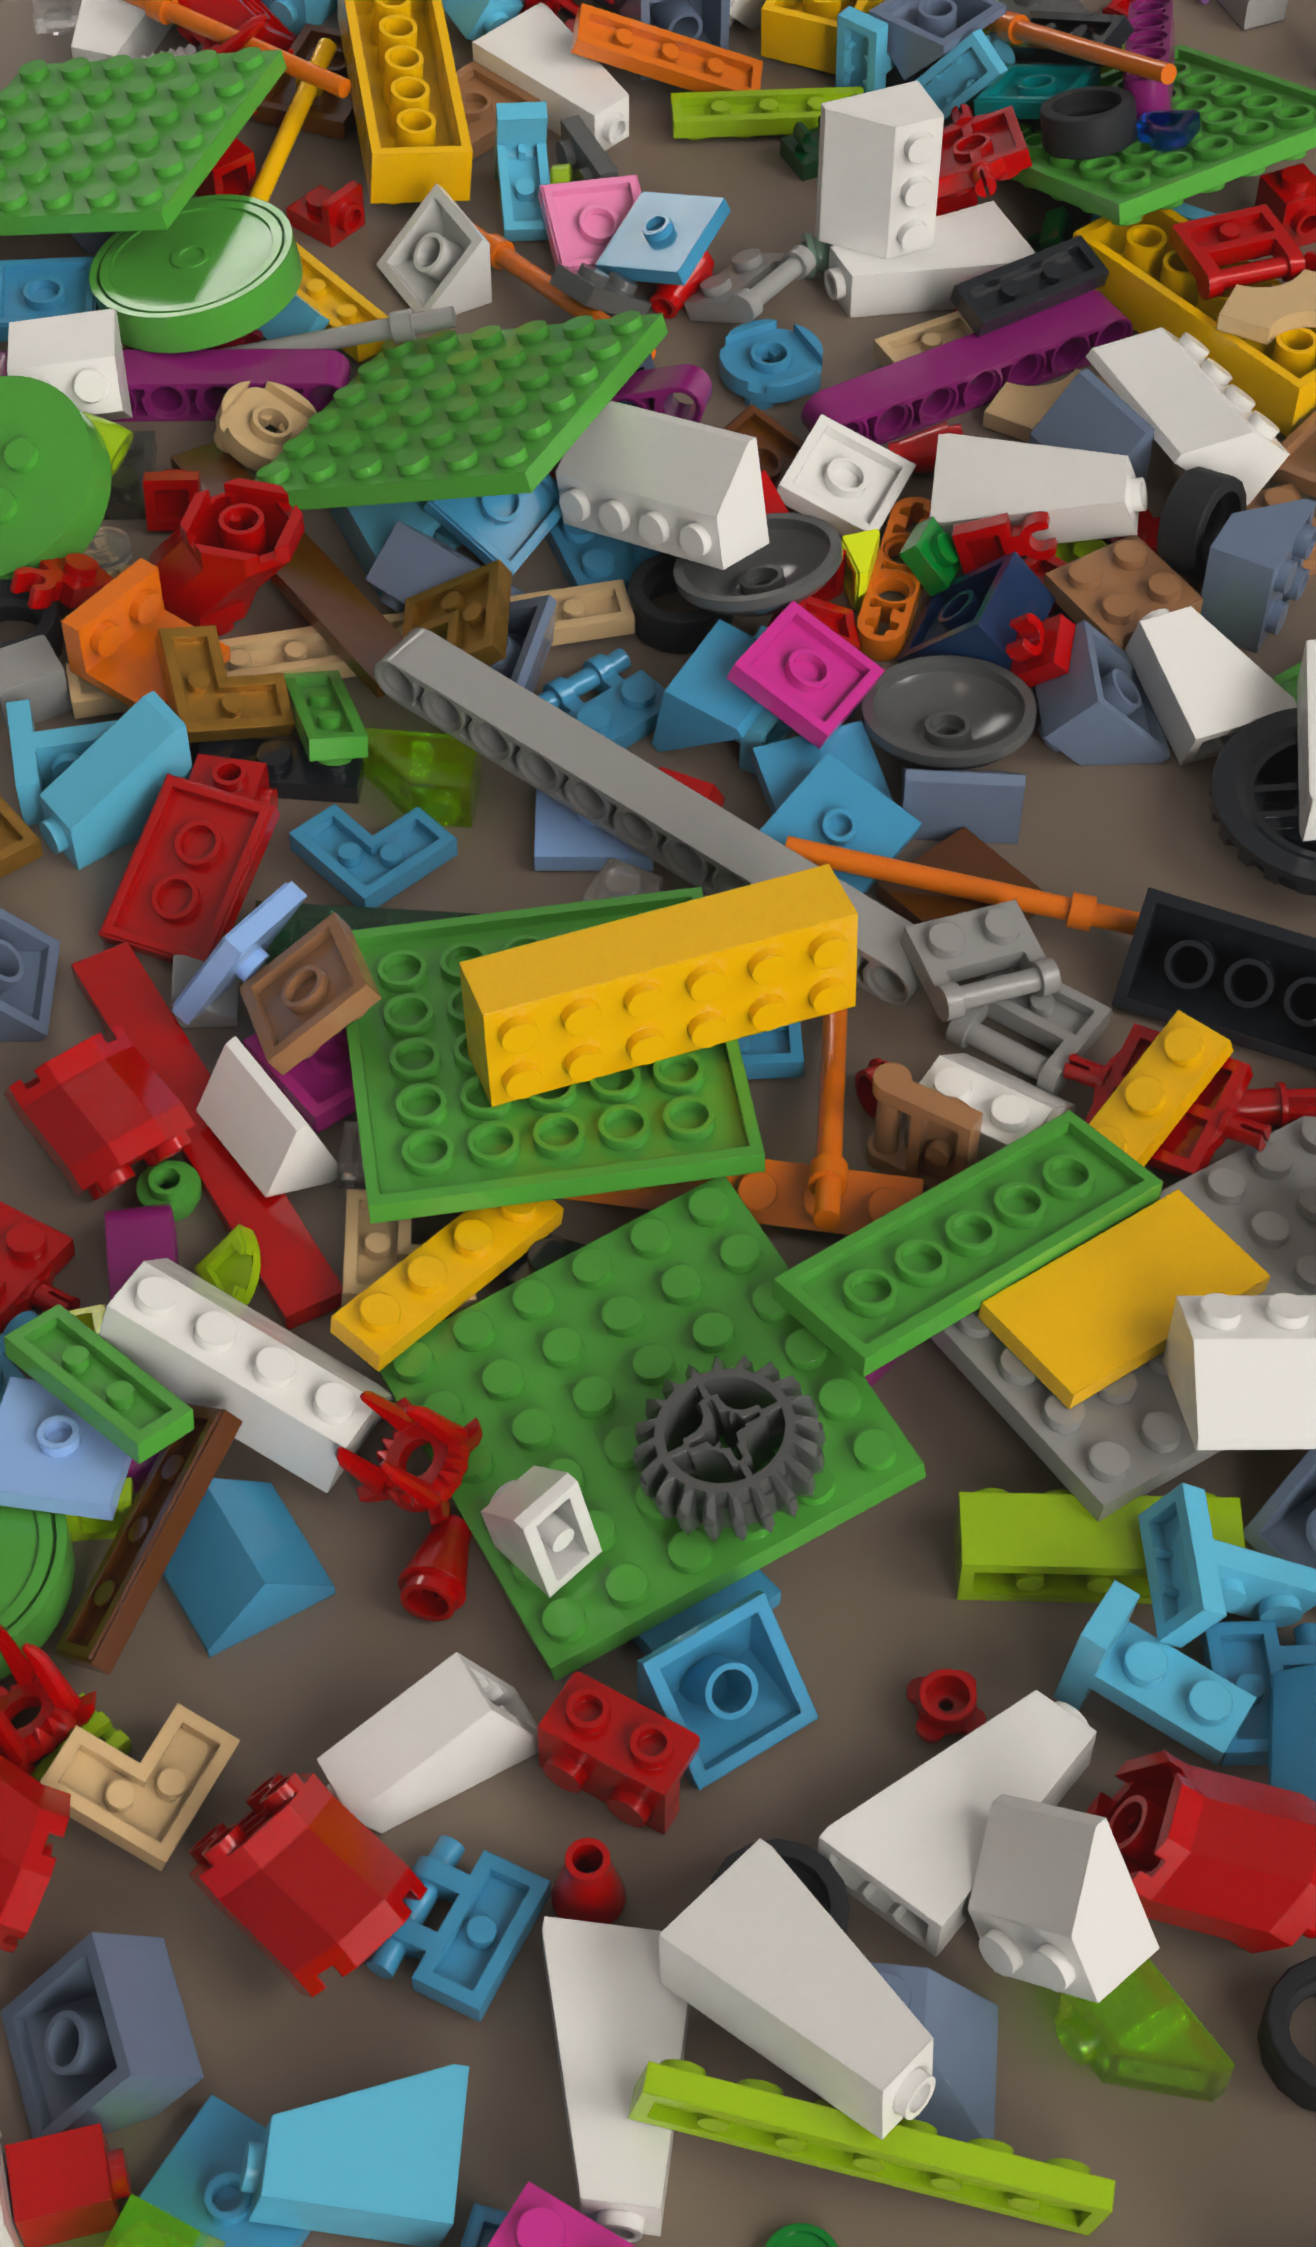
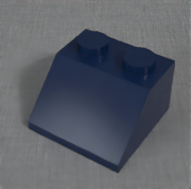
(977, 612)

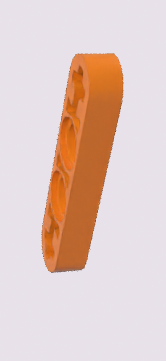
(892, 577)

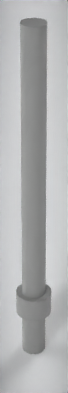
(400, 326)

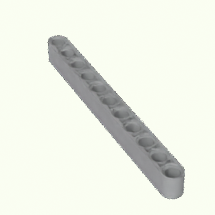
(619, 790)

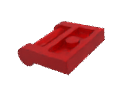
(1234, 238)

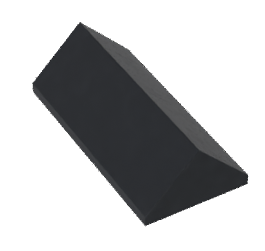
(1226, 973)

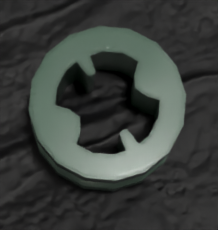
(820, 251)

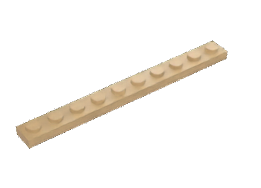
(581, 615)

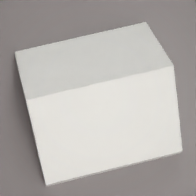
(439, 258)
(262, 1126)

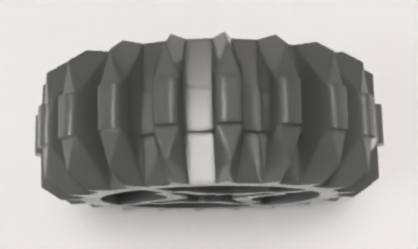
(707, 1482)

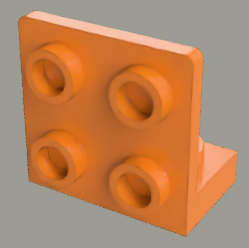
(115, 635)

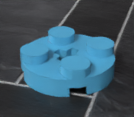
(793, 369)

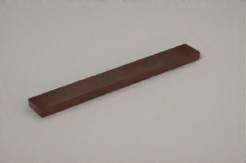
(311, 581)

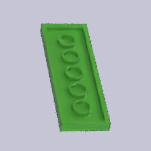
(964, 1242)

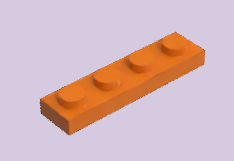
(661, 53)

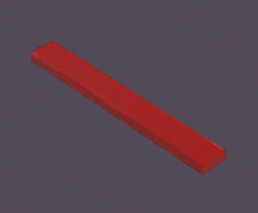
(292, 1265)

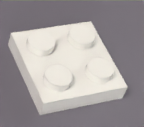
(844, 479)

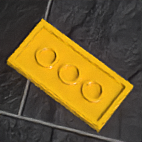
(1115, 1297)

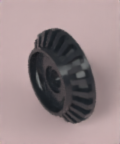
(1258, 810)

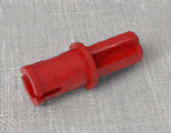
(1277, 1104)

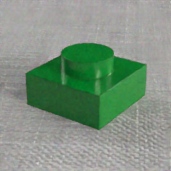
(931, 556)

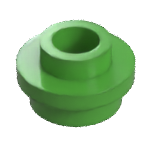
(182, 1196)

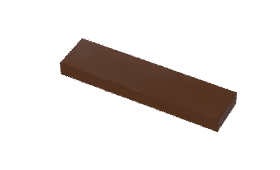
(146, 1542)

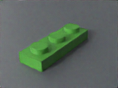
(326, 718)
(99, 1383)

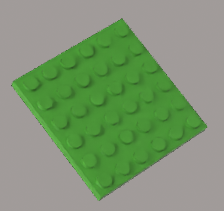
(1244, 125)
(121, 136)
(462, 412)
(442, 1147)
(566, 1374)

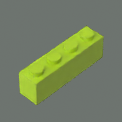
(1055, 1549)

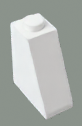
(1199, 682)
(430, 1745)

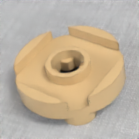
(246, 414)

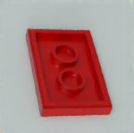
(189, 871)

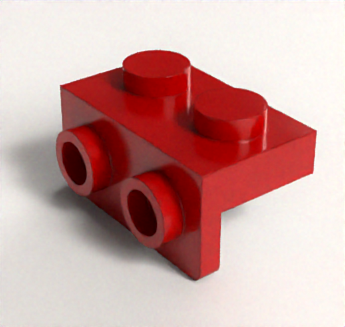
(615, 1752)

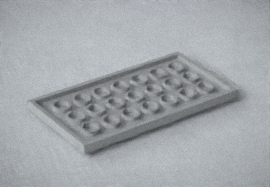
(1133, 1429)

